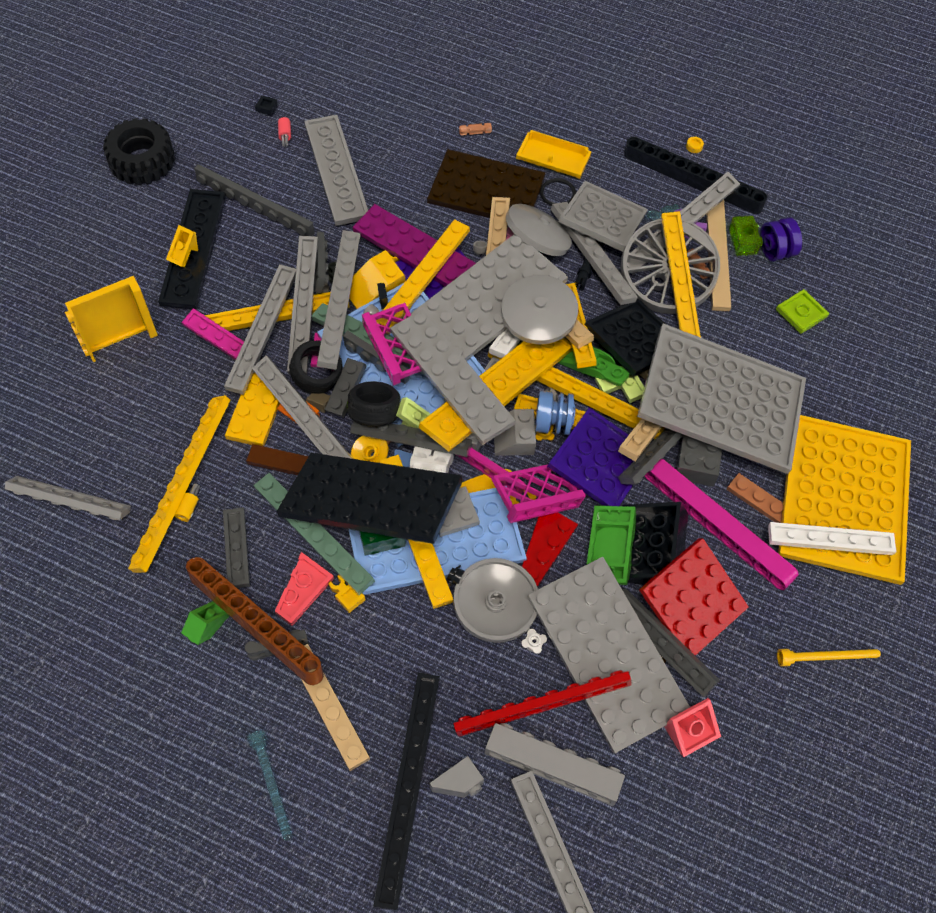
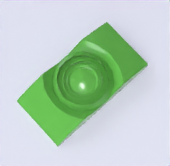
(613, 539)

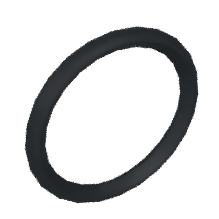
(556, 180)

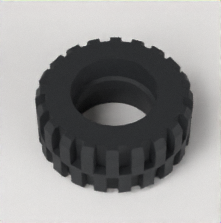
(134, 136)

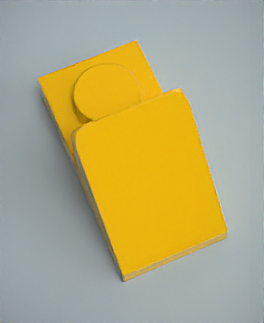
(181, 246)

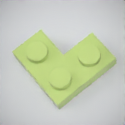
(631, 387)

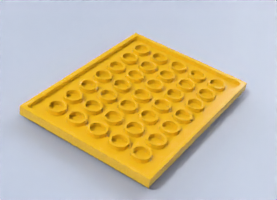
(849, 482)

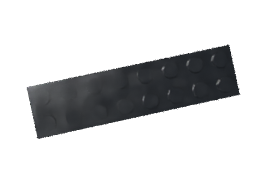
(184, 284)

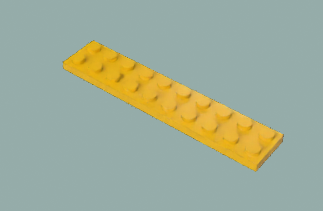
(505, 380)

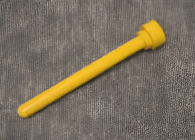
(786, 657)

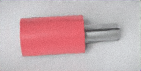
(284, 130)

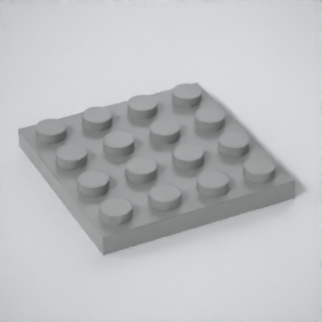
(603, 215)

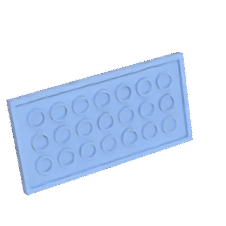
(490, 539)

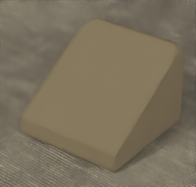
(318, 401)

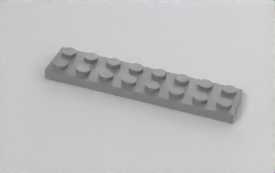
(336, 169)
(453, 376)

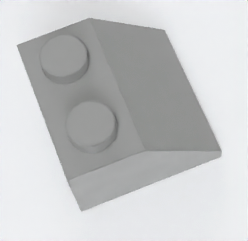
(519, 438)

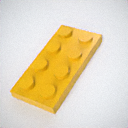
(253, 414)

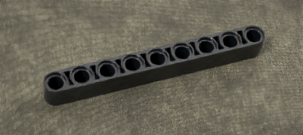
(691, 173)

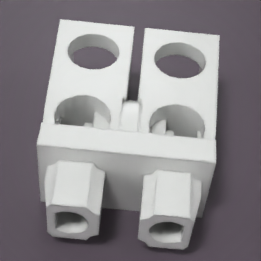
(431, 460)

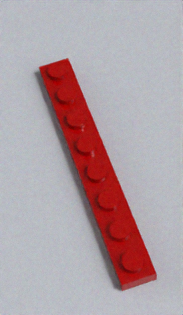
(551, 700)

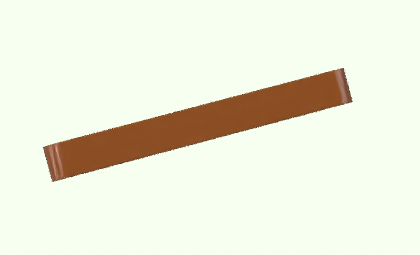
(229, 600)

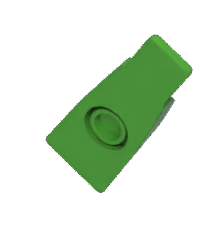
(604, 368)

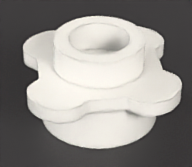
(534, 647)

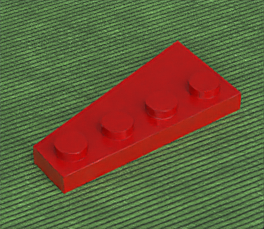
(547, 543)

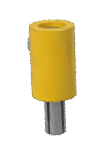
(188, 504)

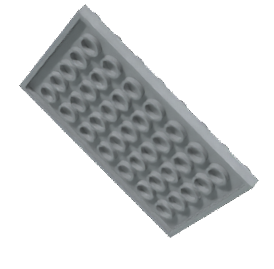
(723, 398)

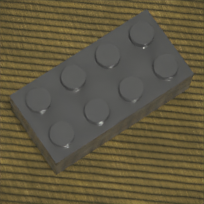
(698, 461)

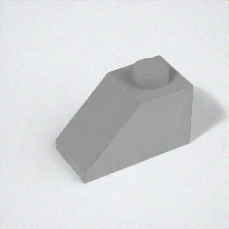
(459, 780)

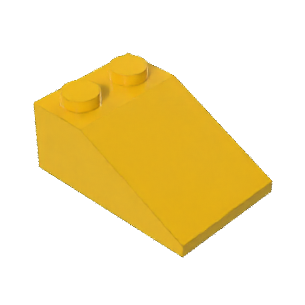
(376, 270)

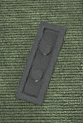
(350, 377)

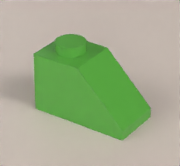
(204, 622)

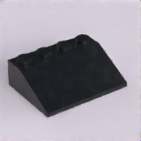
(657, 539)

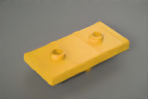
(554, 154)

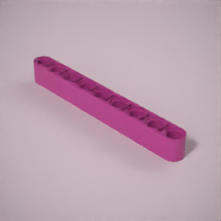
(723, 525)

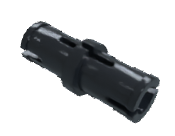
(584, 274)

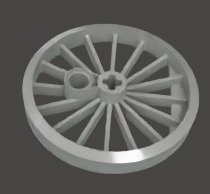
(661, 262)

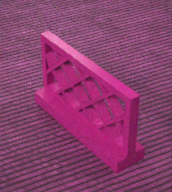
(381, 344)
(535, 508)

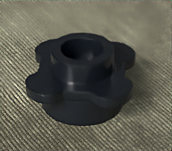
(455, 575)

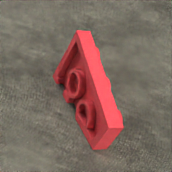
(305, 586)

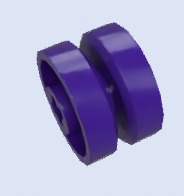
(781, 239)

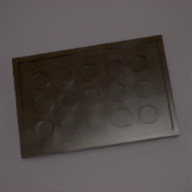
(471, 181)

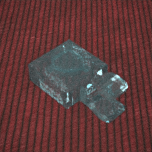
(657, 215)

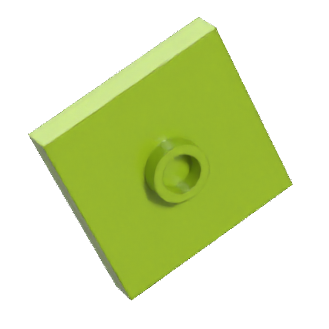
(802, 311)

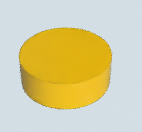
(694, 144)

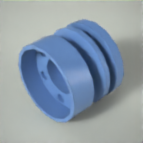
(554, 412)

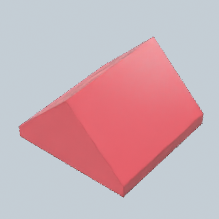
(693, 728)

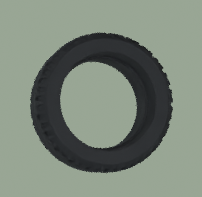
(302, 379)
(373, 404)

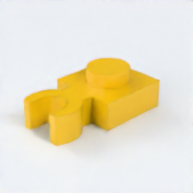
(346, 595)

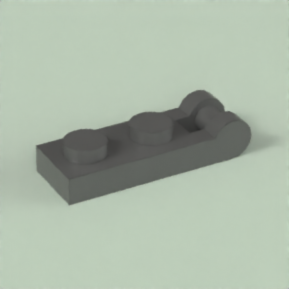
(257, 651)

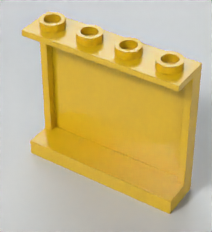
(109, 315)

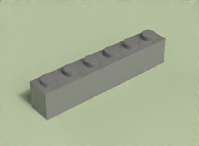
(555, 764)

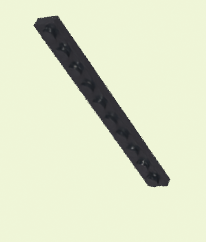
(406, 793)

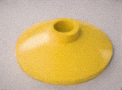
(366, 445)

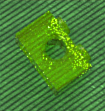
(745, 235)

